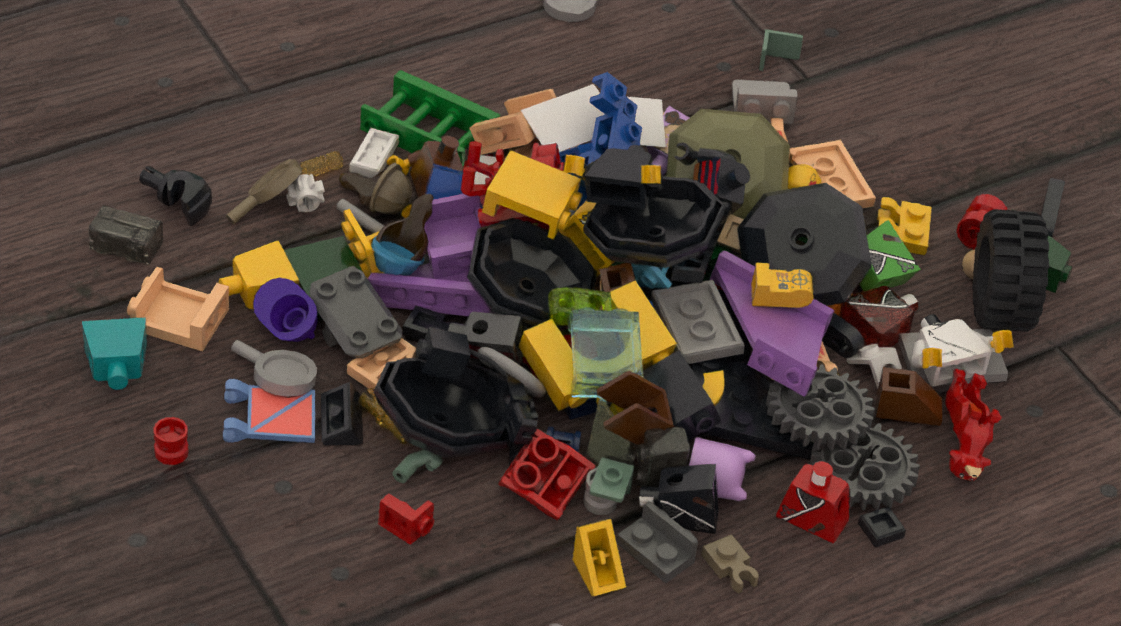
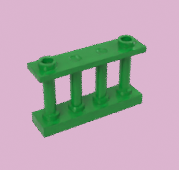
(427, 100)

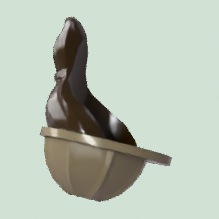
(383, 193)

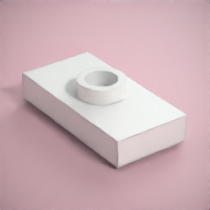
(374, 153)

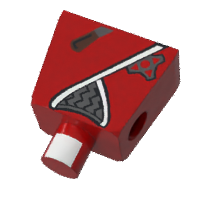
(817, 502)

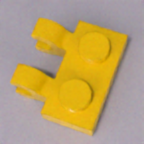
(912, 222)

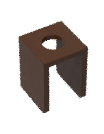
(637, 398)

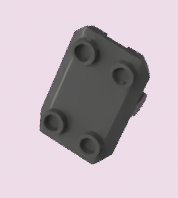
(354, 313)

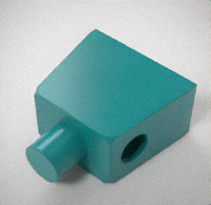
(115, 349)

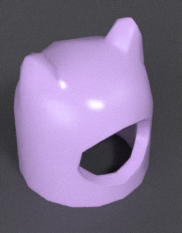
(729, 463)

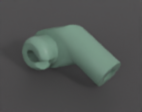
(413, 462)

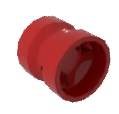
(171, 441)

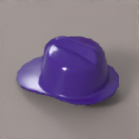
(286, 310)

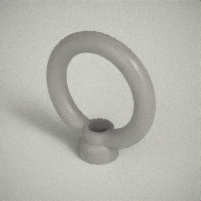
(529, 381)

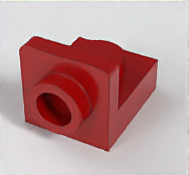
(405, 521)

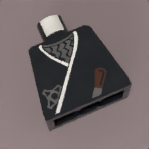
(687, 496)

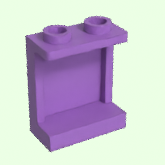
(452, 234)

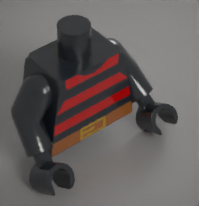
(719, 174)

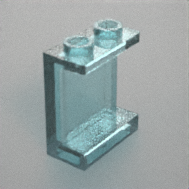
(603, 348)

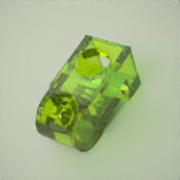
(565, 300)

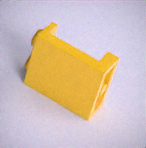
(534, 191)

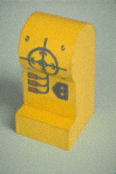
(781, 287)

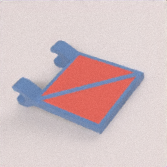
(270, 415)

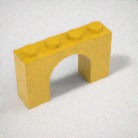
(553, 357)

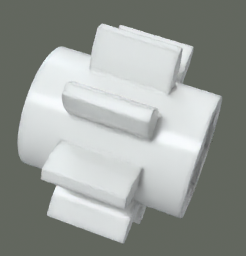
(305, 193)

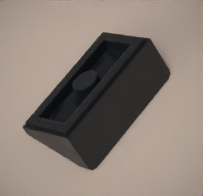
(341, 416)

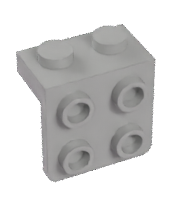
(765, 98)

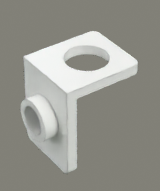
(877, 358)

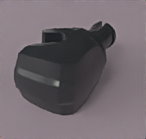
(170, 187)

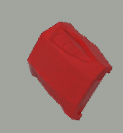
(547, 474)

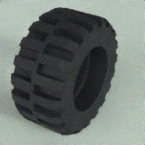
(1010, 270)

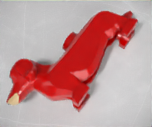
(972, 424)

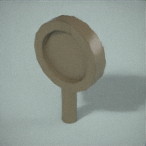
(267, 187)

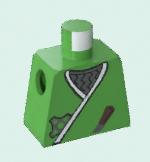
(889, 259)

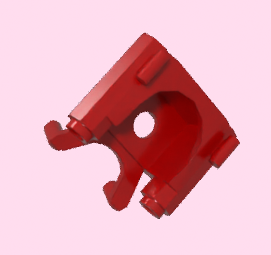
(545, 154)

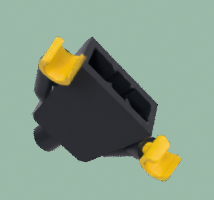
(618, 176)

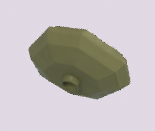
(745, 137)

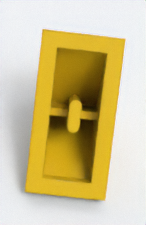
(598, 557)

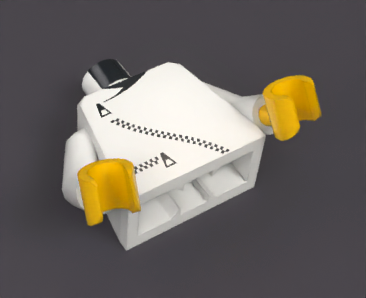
(952, 346)

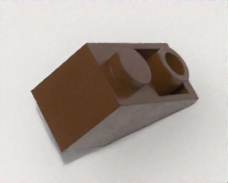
(907, 397)

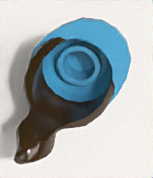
(403, 243)

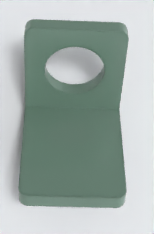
(780, 45)
(612, 480)

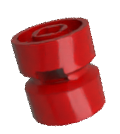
(969, 225)

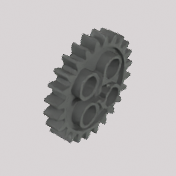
(827, 415)
(880, 479)

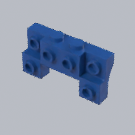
(618, 125)

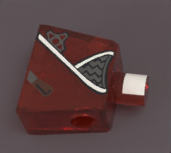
(880, 315)

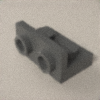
(659, 543)

